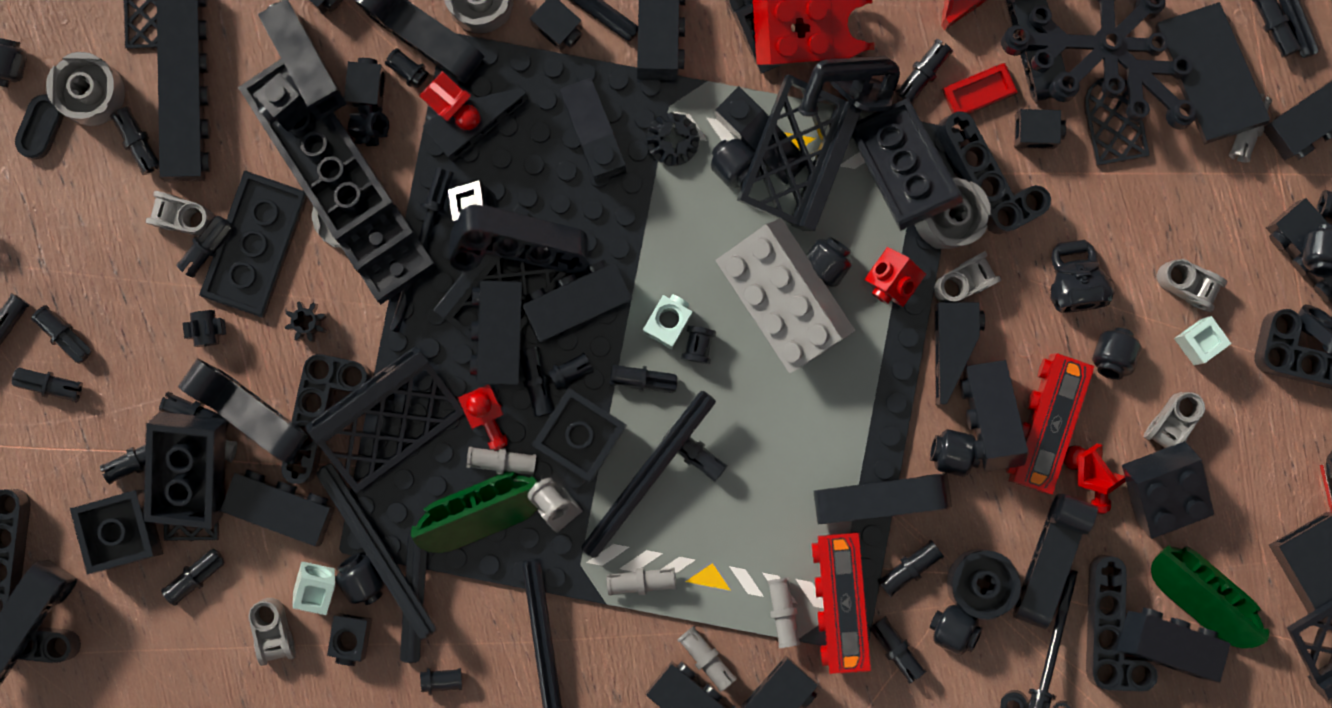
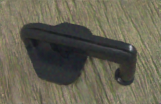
(855, 82)

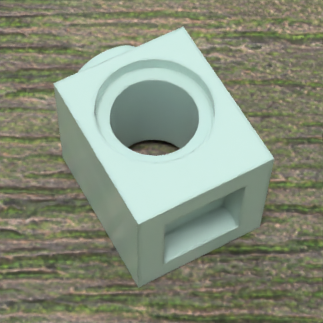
(661, 334)
(1202, 341)
(313, 588)

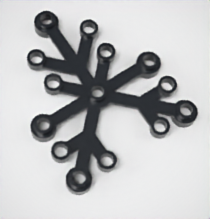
(1138, 71)

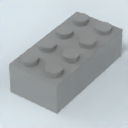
(785, 295)

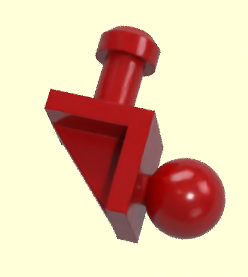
(447, 98)
(483, 408)
(1094, 474)

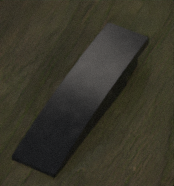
(346, 195)

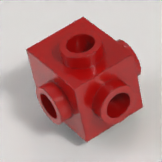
(894, 277)

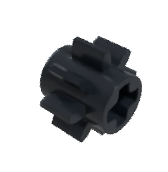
(368, 125)
(314, 326)
(204, 328)

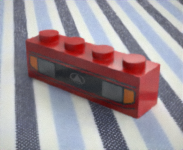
(1051, 421)
(843, 603)

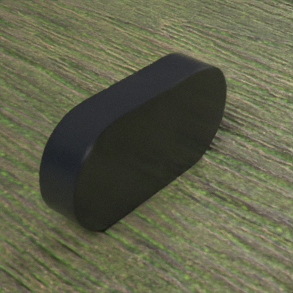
(38, 128)

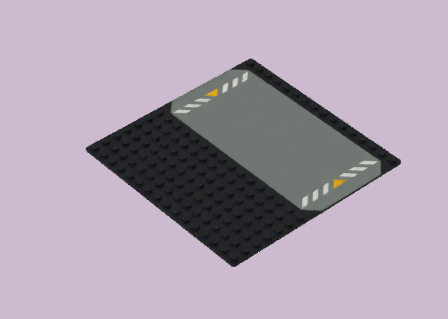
(664, 228)

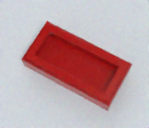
(980, 90)

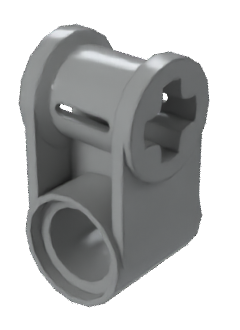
(176, 213)
(970, 277)
(1197, 285)
(1173, 422)
(554, 504)
(271, 634)

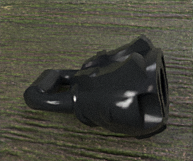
(1079, 283)

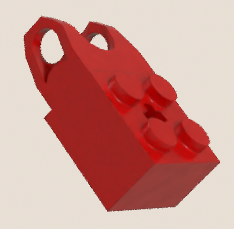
(818, 34)

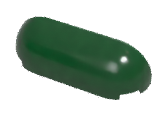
(474, 513)
(1209, 596)

